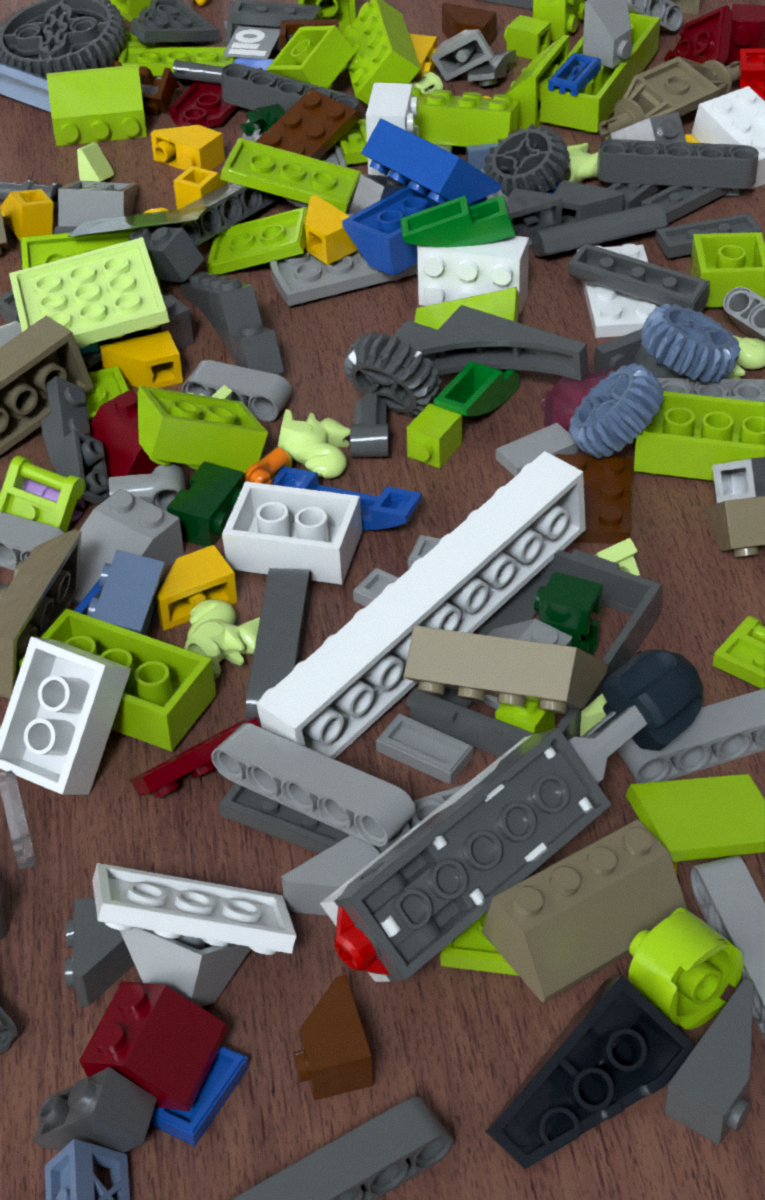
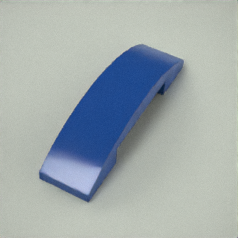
(377, 512)

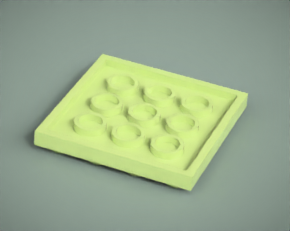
(93, 293)

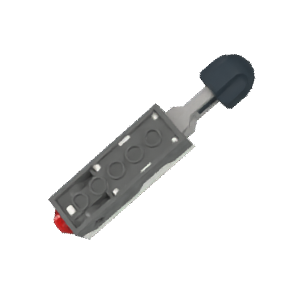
(502, 824)

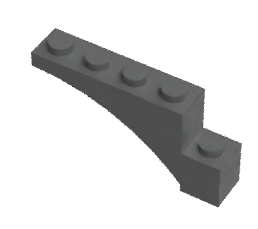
(236, 317)
(496, 344)

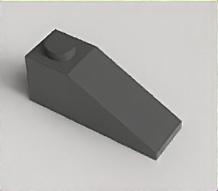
(715, 1078)

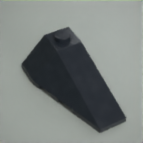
(593, 1071)

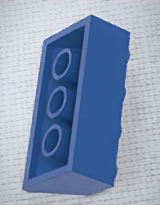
(425, 166)
(379, 231)

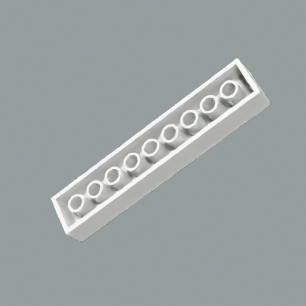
(451, 588)

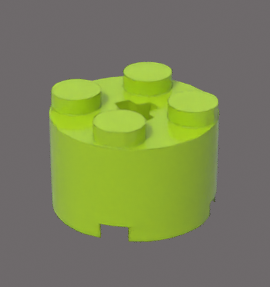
(684, 968)

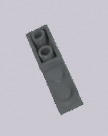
(70, 441)

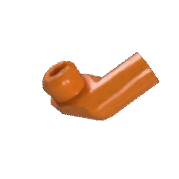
(263, 469)

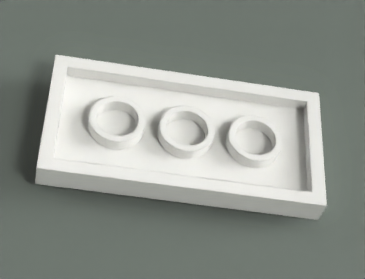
(613, 311)
(192, 909)

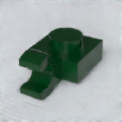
(262, 118)

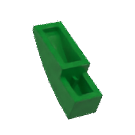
(459, 224)
(478, 389)

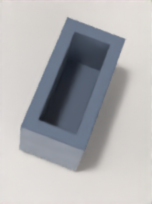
(128, 591)

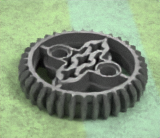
(62, 36)

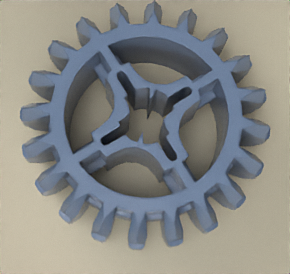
(690, 343)
(616, 410)

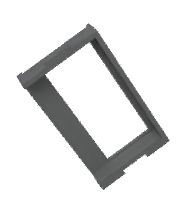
(620, 592)

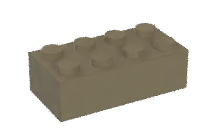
(26, 367)

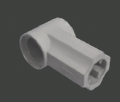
(154, 488)

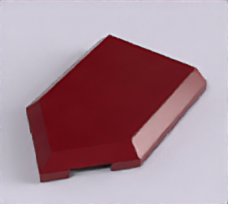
(705, 37)
(201, 106)

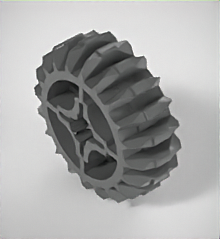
(528, 160)
(392, 372)

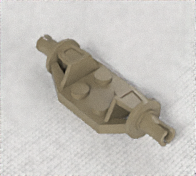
(669, 89)

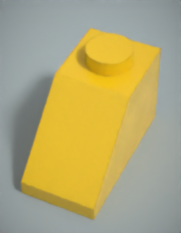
(192, 580)

